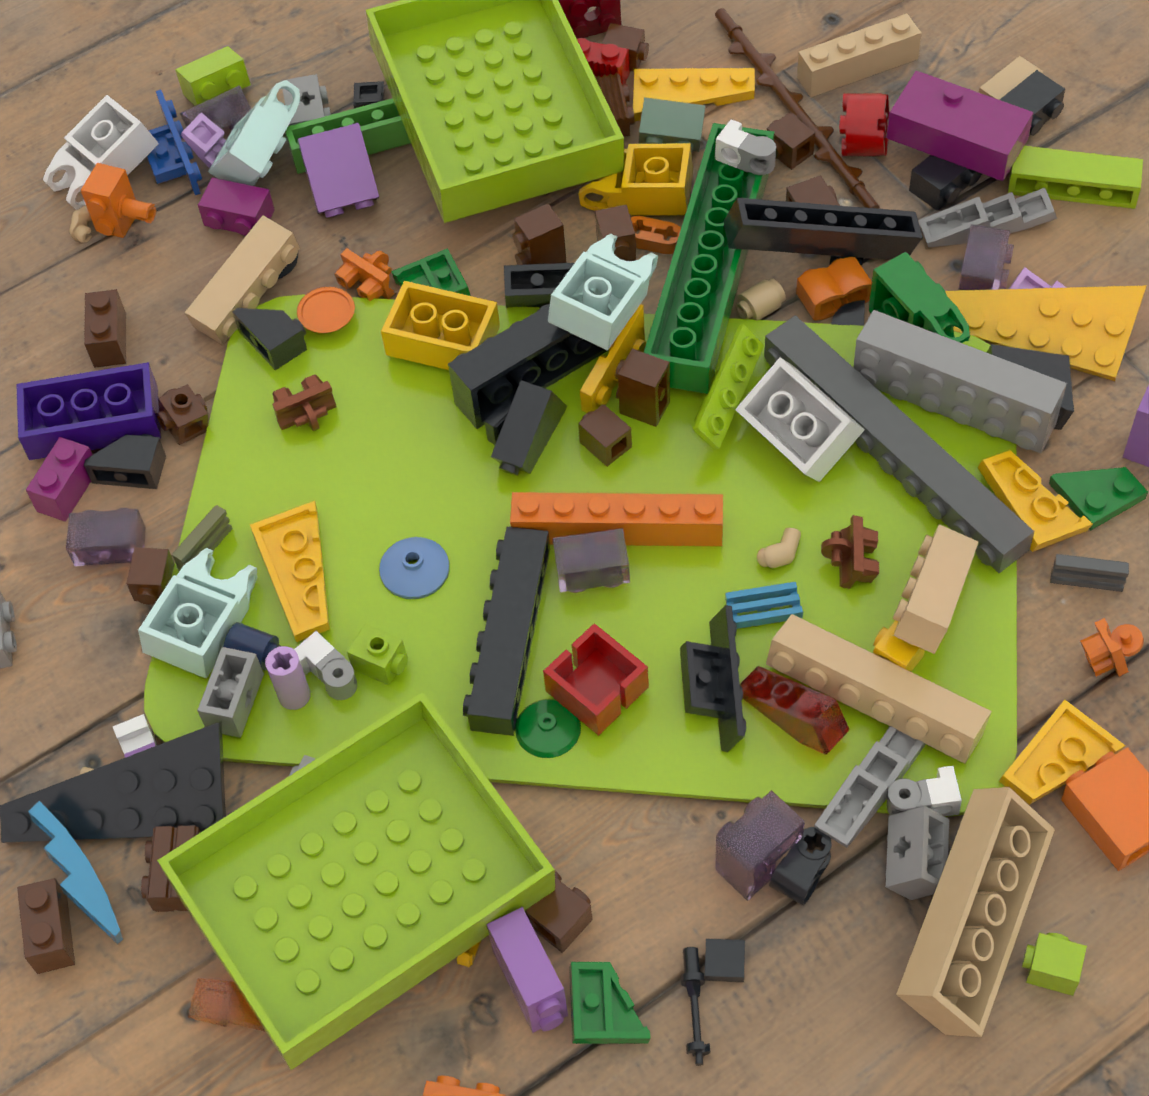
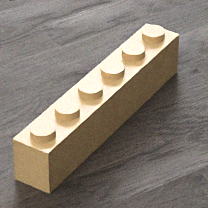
(878, 688)

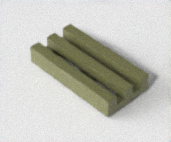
(206, 535)

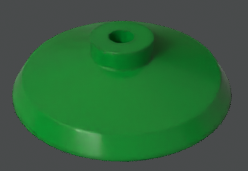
(547, 729)

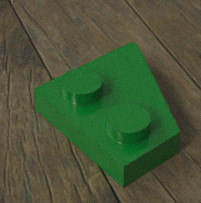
(434, 271)
(1099, 493)
(601, 1008)

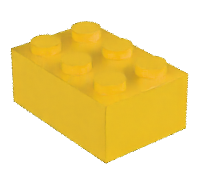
(437, 324)

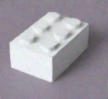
(799, 419)

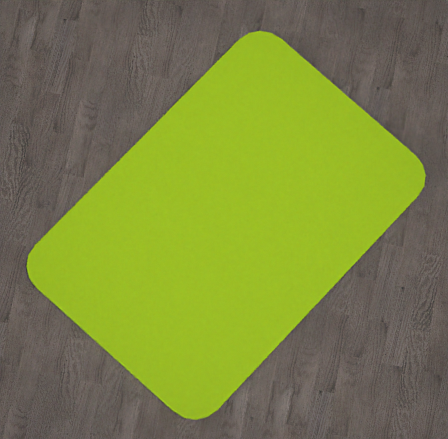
(412, 465)

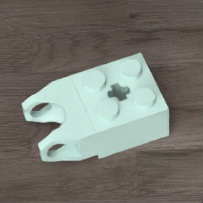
(255, 138)
(600, 293)
(196, 614)

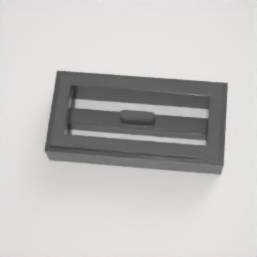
(1089, 572)

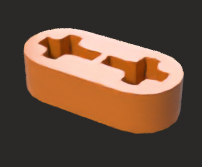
(654, 234)

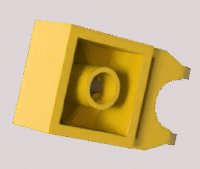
(652, 183)

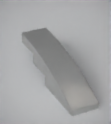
(1004, 212)
(868, 786)

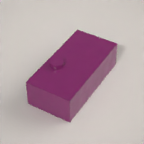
(959, 125)

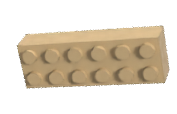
(976, 912)

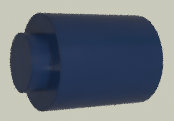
(251, 640)

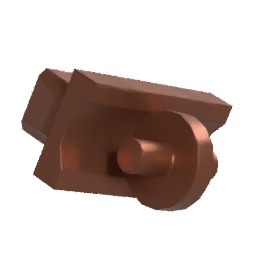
(305, 405)
(847, 552)

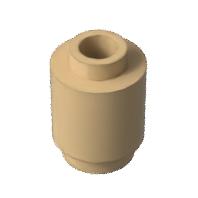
(760, 300)

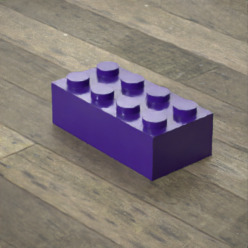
(87, 408)

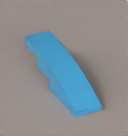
(82, 882)

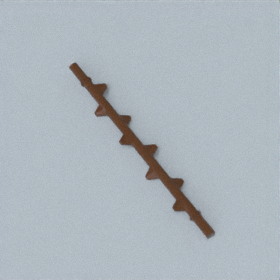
(791, 100)

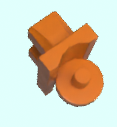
(369, 270)
(1108, 650)

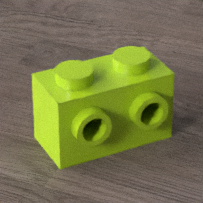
(212, 75)

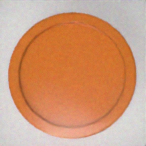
(325, 309)

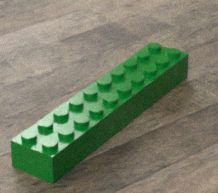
(703, 273)

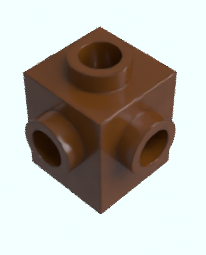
(182, 414)

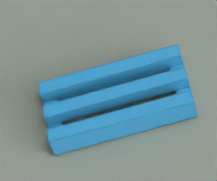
(762, 600)

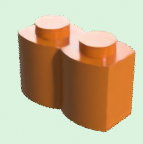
(832, 287)

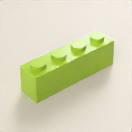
(1077, 176)

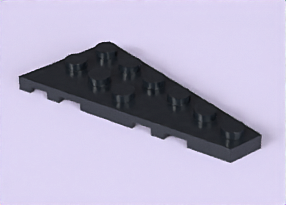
(129, 797)

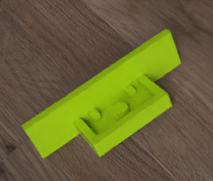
(728, 387)

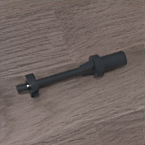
(693, 980)

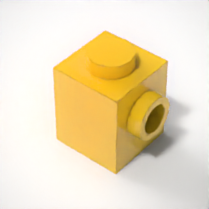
(896, 649)

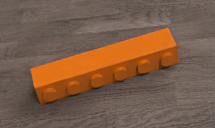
(644, 517)

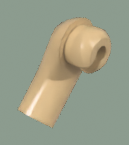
(79, 225)
(780, 553)

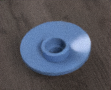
(416, 579)

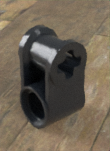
(800, 870)

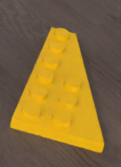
(1077, 322)

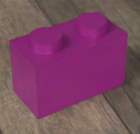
(234, 206)
(60, 480)

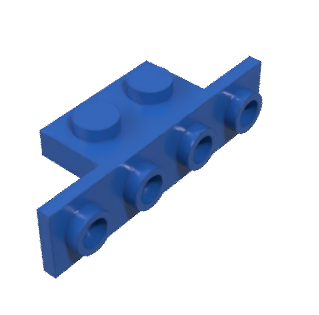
(171, 155)

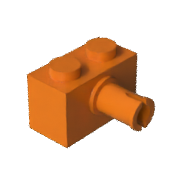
(113, 201)

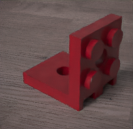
(593, 22)

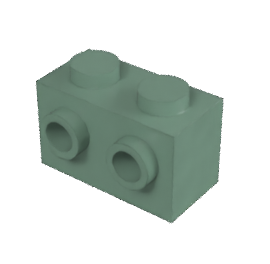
(671, 123)

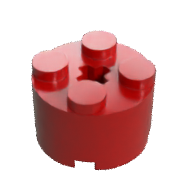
(864, 124)

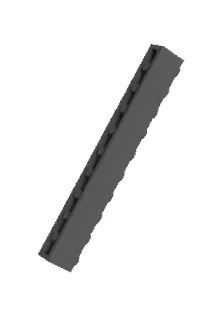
(905, 448)

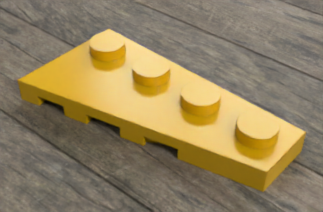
(693, 86)
(295, 565)

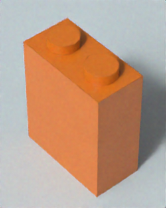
(1113, 806)

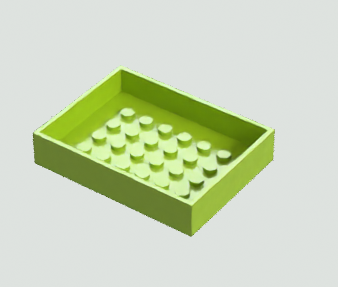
(494, 99)
(357, 877)

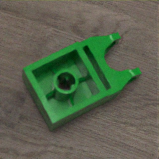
(909, 294)

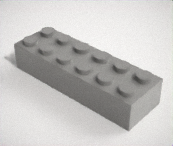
(959, 381)

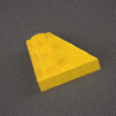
(602, 379)
(1057, 751)

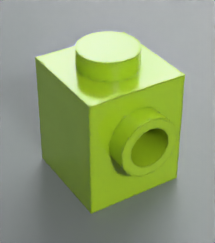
(377, 654)
(1054, 963)

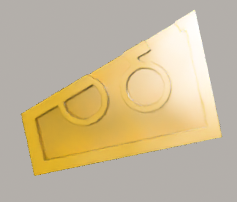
(1034, 504)

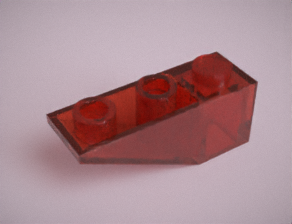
(796, 709)

